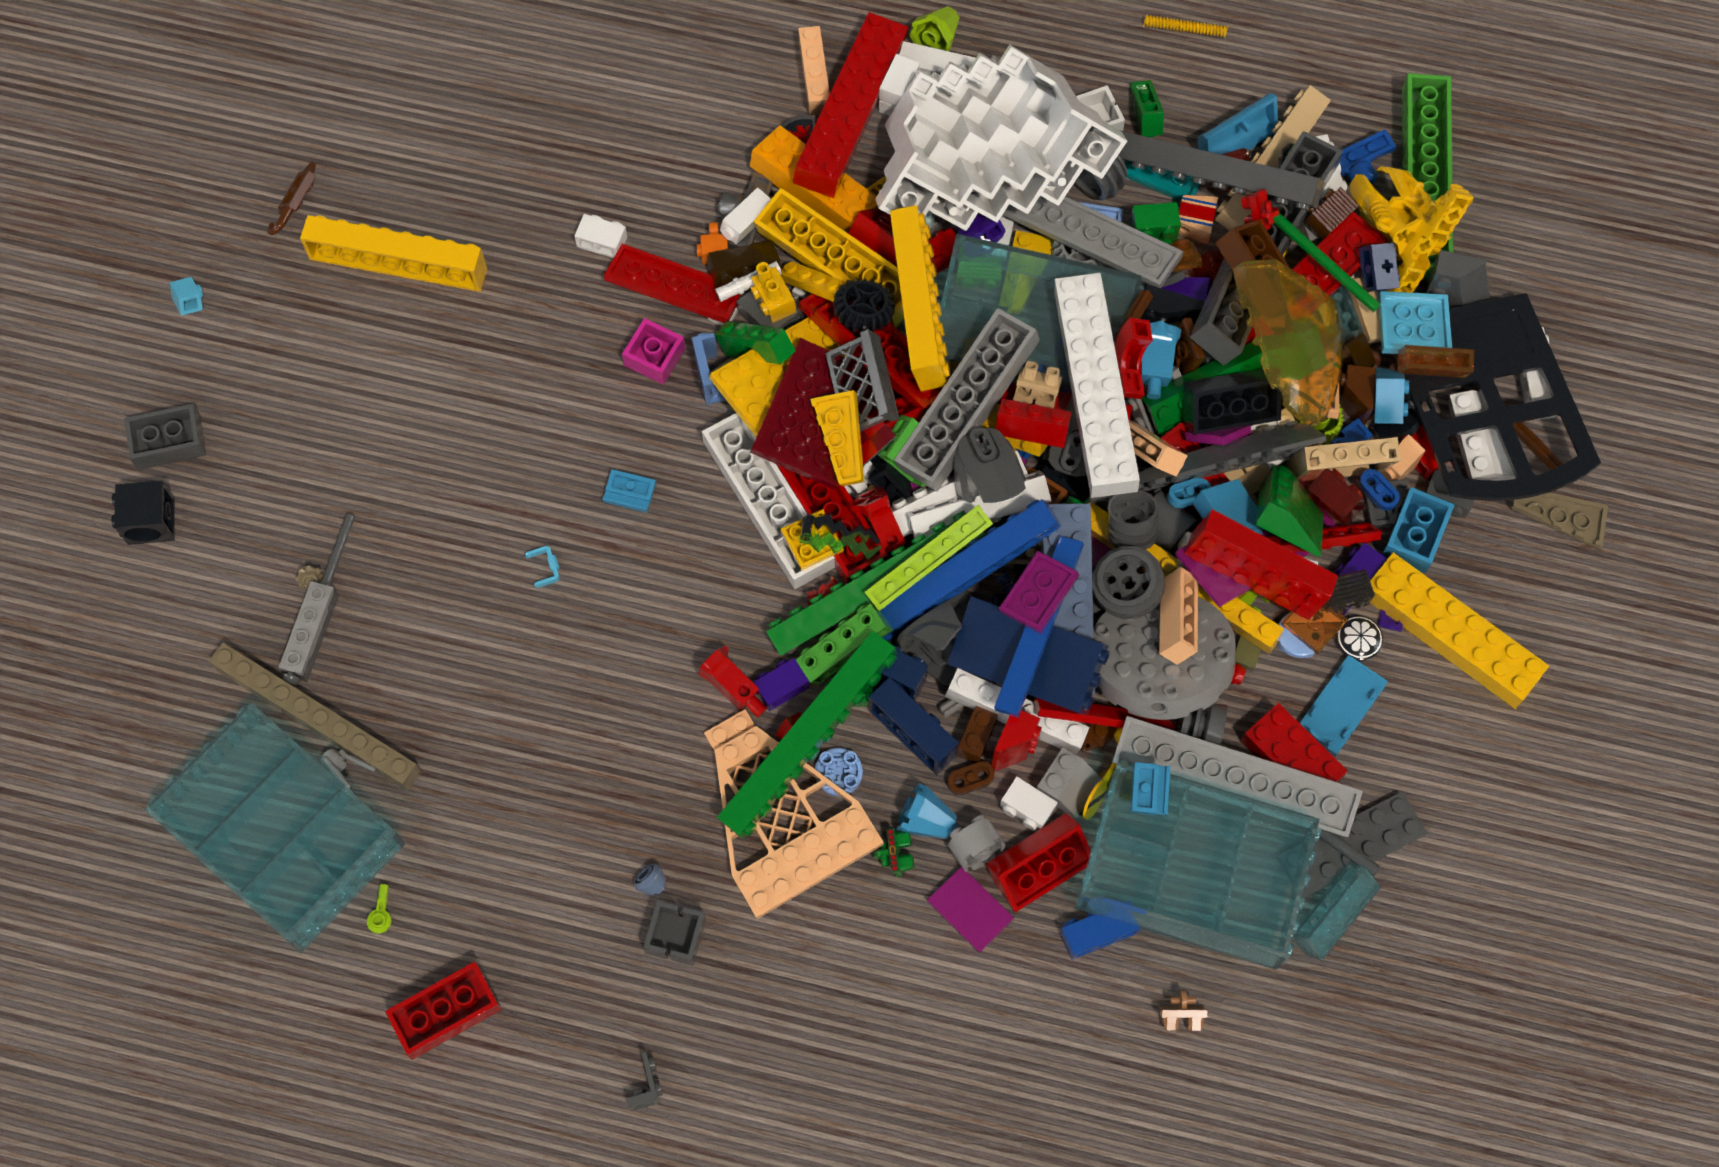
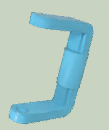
(553, 564)

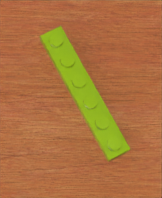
(928, 557)

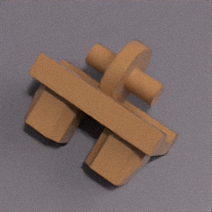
(1194, 1014)

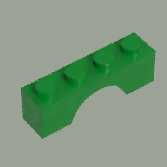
(767, 341)

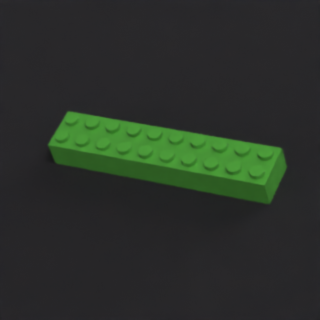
(1428, 136)

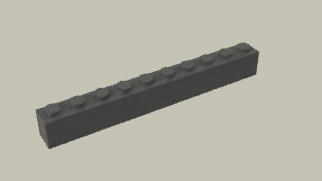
(1221, 171)

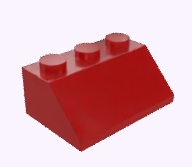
(1033, 423)
(1017, 740)

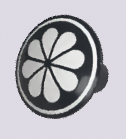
(1360, 638)

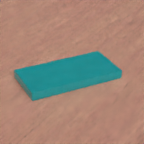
(1163, 184)

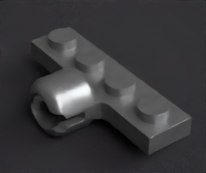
(730, 201)

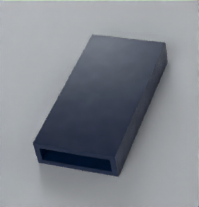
(1065, 671)

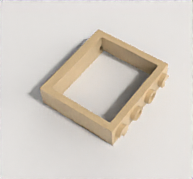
(1348, 458)

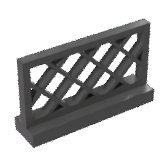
(877, 373)

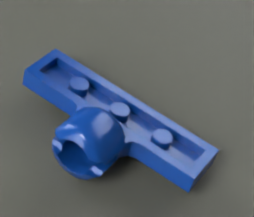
(1358, 157)

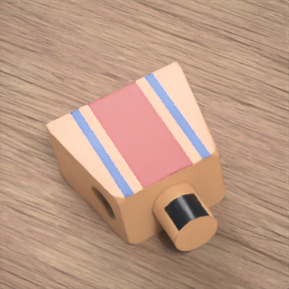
(1197, 216)

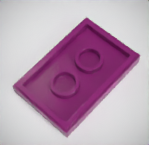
(1039, 592)
(970, 910)

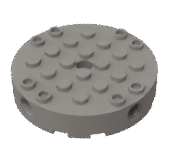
(1154, 685)

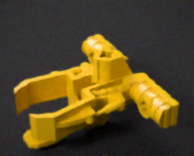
(1411, 220)

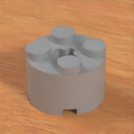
(975, 843)

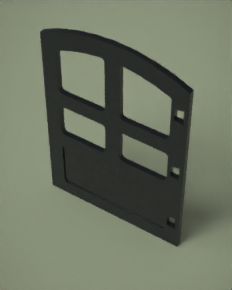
(1504, 343)

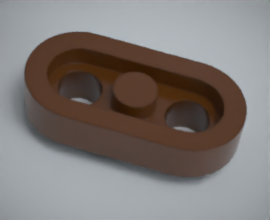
(970, 778)

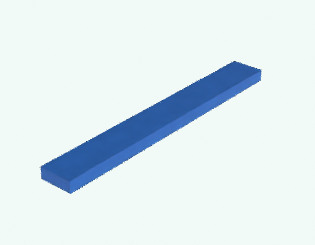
(1033, 643)

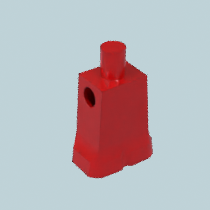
(877, 510)
(731, 682)

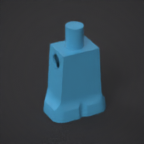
(1159, 358)

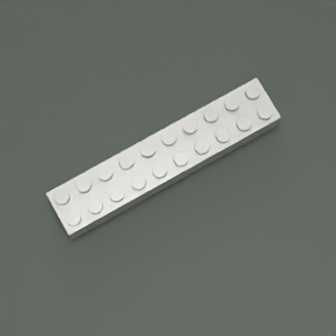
(1096, 386)

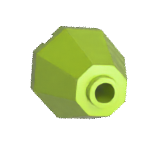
(936, 29)

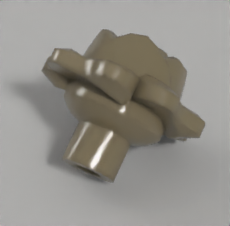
(307, 575)

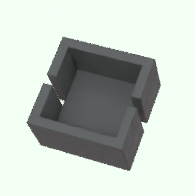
(675, 934)

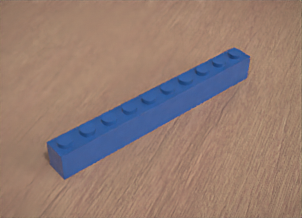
(971, 565)

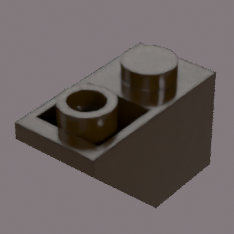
(1357, 352)

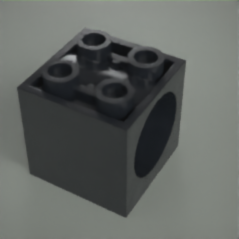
(144, 512)

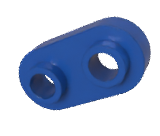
(1380, 489)

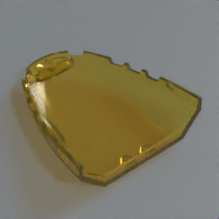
(1296, 333)

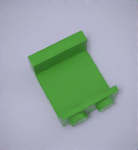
(902, 429)

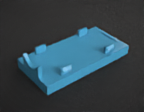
(1343, 704)

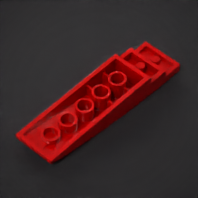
(893, 344)

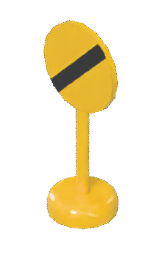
(1098, 792)

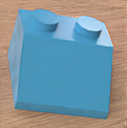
(1389, 397)

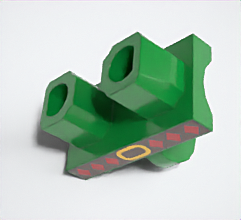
(898, 863)

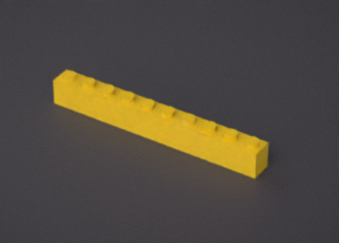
(1242, 617)

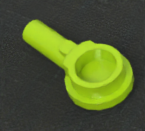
(379, 919)

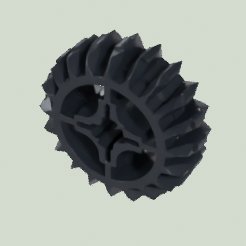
(862, 312)

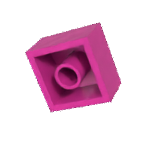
(653, 351)

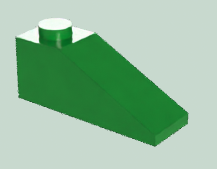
(1147, 108)

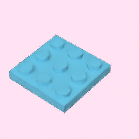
(1413, 320)

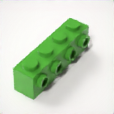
(837, 647)

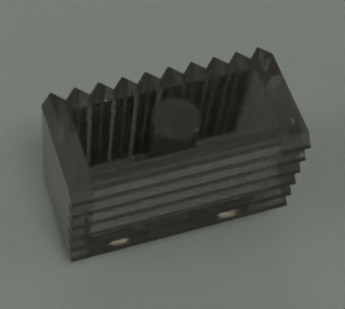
(1349, 591)

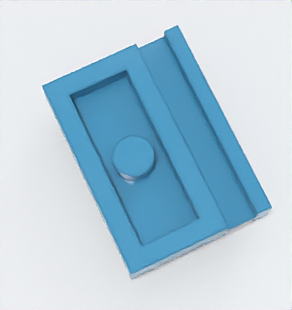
(629, 491)
(1150, 789)

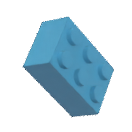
(1418, 529)

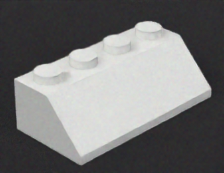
(1481, 449)

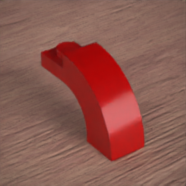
(1129, 350)

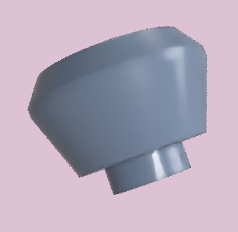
(650, 880)

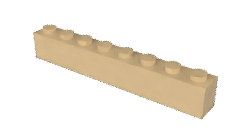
(1297, 119)

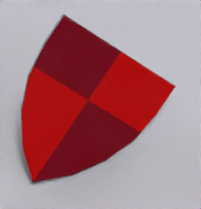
(874, 440)

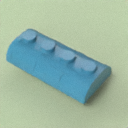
(1243, 129)

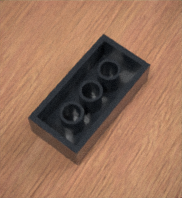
(1230, 402)

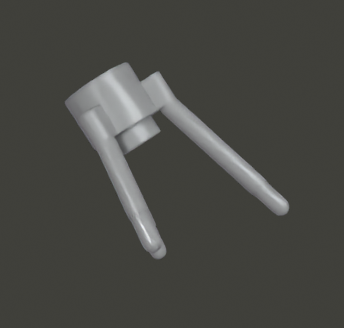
(335, 763)

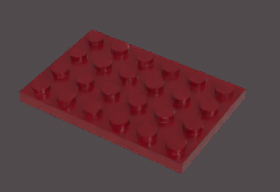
(790, 429)

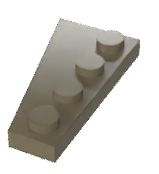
(1569, 515)

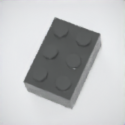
(164, 436)

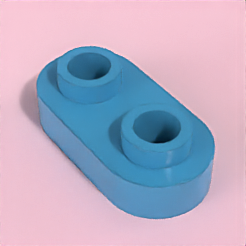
(1186, 492)

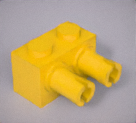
(772, 293)

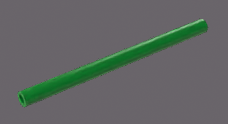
(1327, 263)

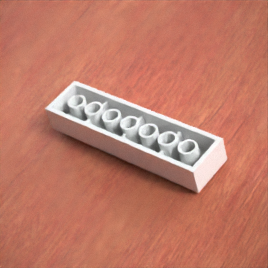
(761, 492)

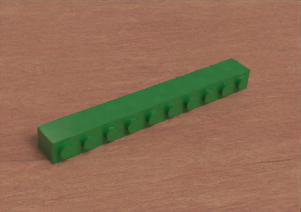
(844, 598)
(807, 735)

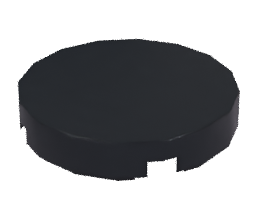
(1409, 427)

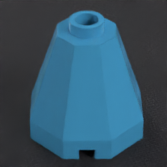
(926, 815)

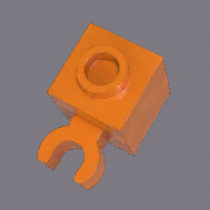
(711, 243)

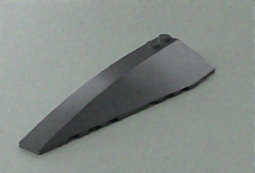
(1239, 454)

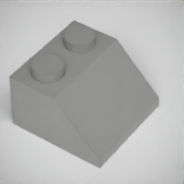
(1069, 782)

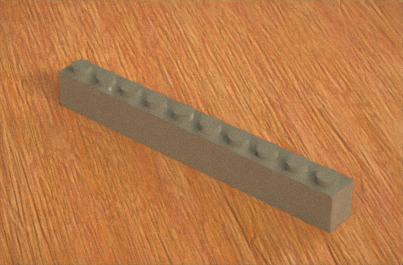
(314, 716)

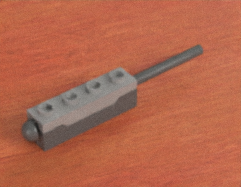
(313, 618)

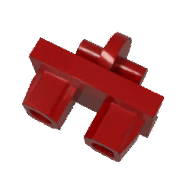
(1260, 208)

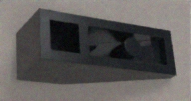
(1171, 306)

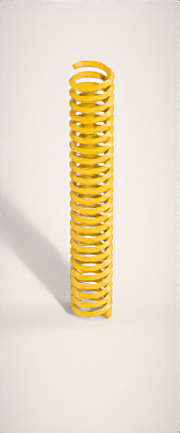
(1183, 24)

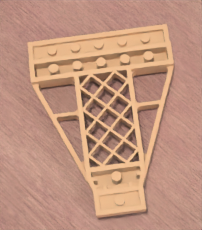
(812, 854)

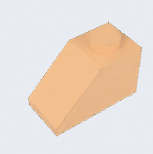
(1410, 456)

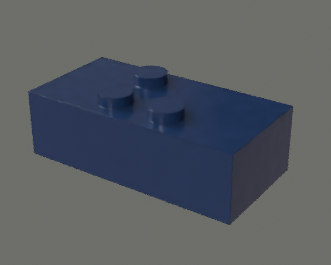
(913, 726)

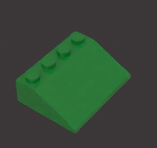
(1289, 510)

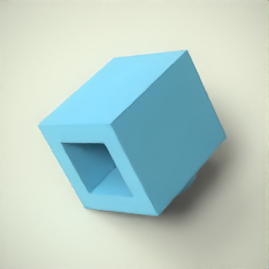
(186, 295)

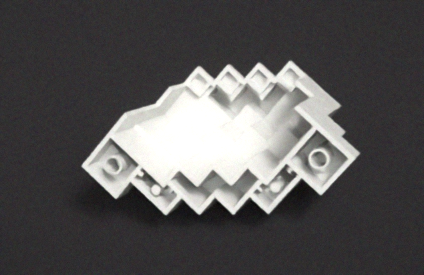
(991, 140)

